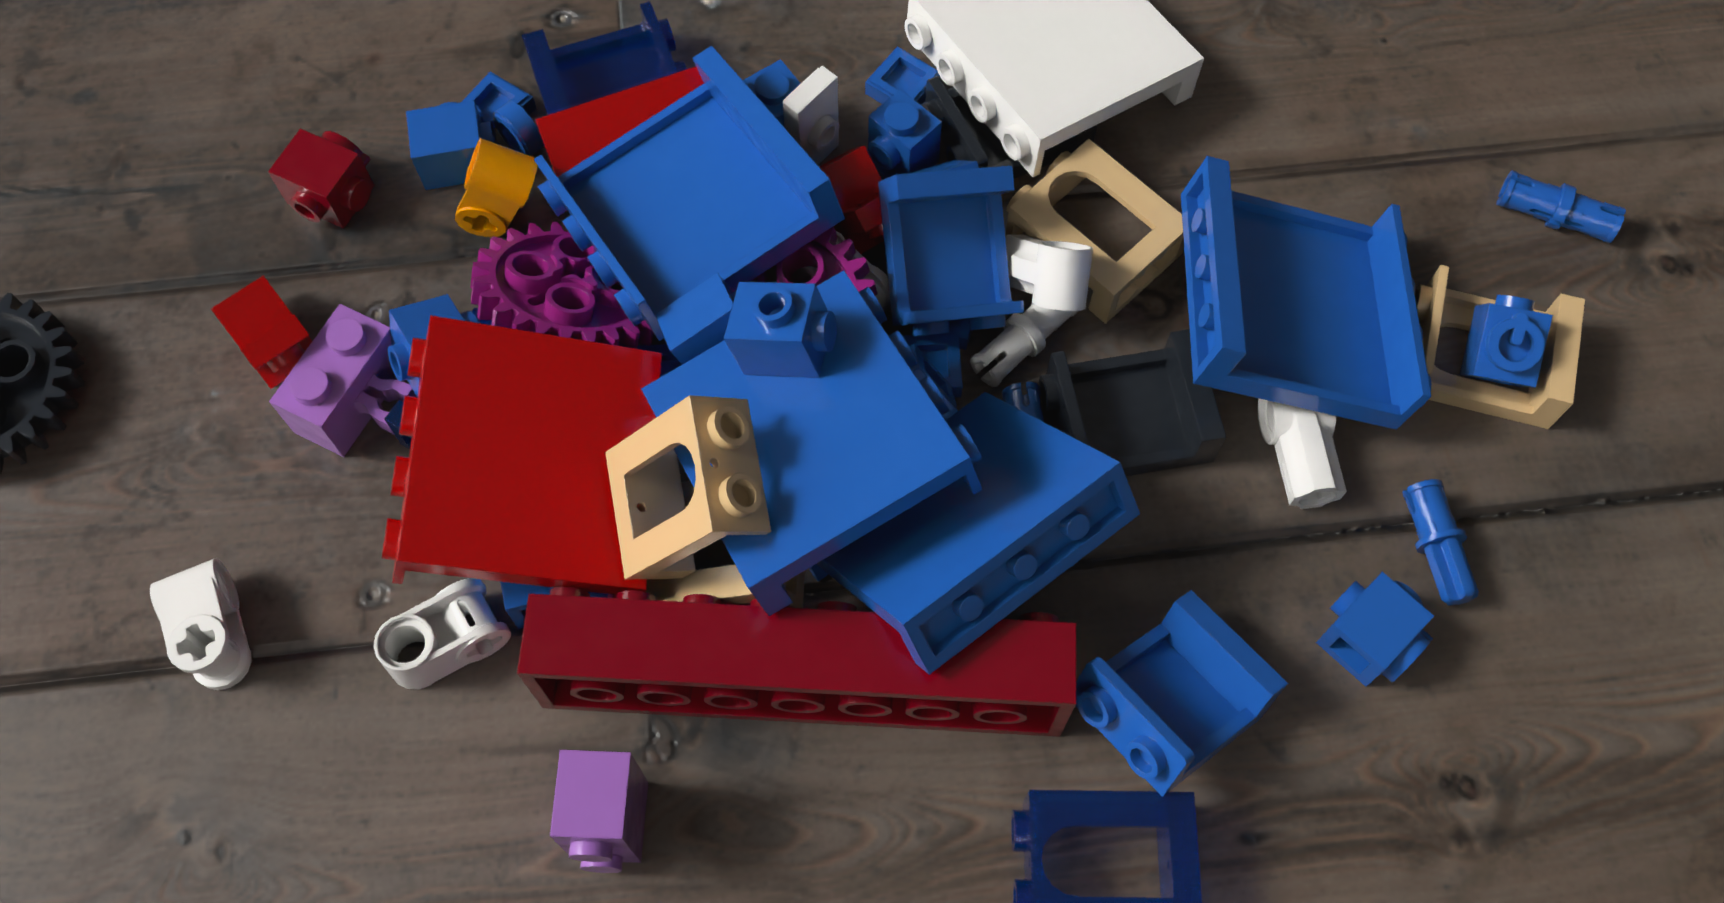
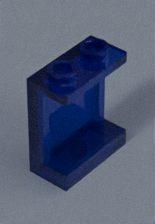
(602, 63)

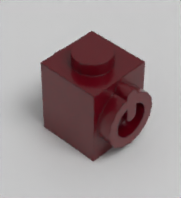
(323, 177)

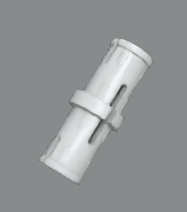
(1021, 338)

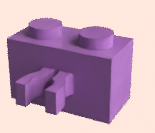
(341, 382)

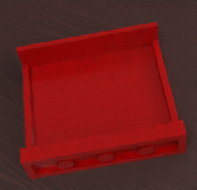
(514, 457)

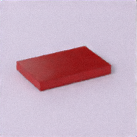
(589, 127)

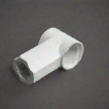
(1050, 271)
(1303, 452)

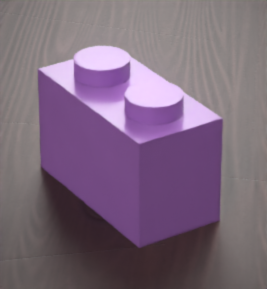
(599, 809)

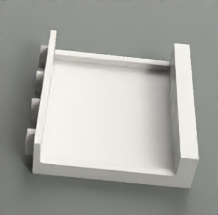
(1052, 64)

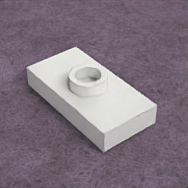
(813, 114)

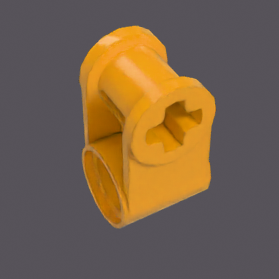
(496, 188)

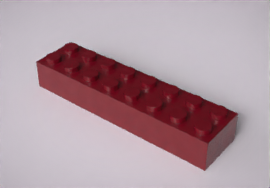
(790, 665)

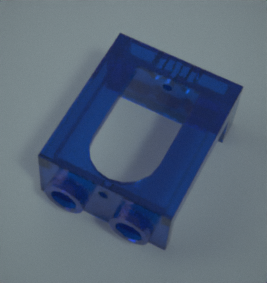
(1054, 810)

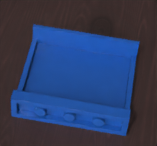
(693, 196)
(1301, 304)
(830, 448)
(972, 559)

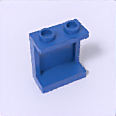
(947, 248)
(1177, 693)

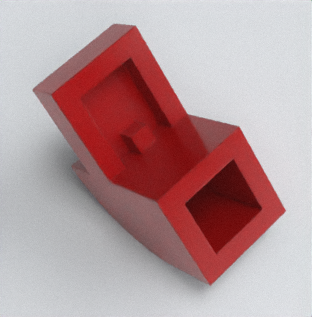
(857, 192)
(264, 330)

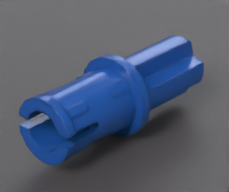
(1441, 541)

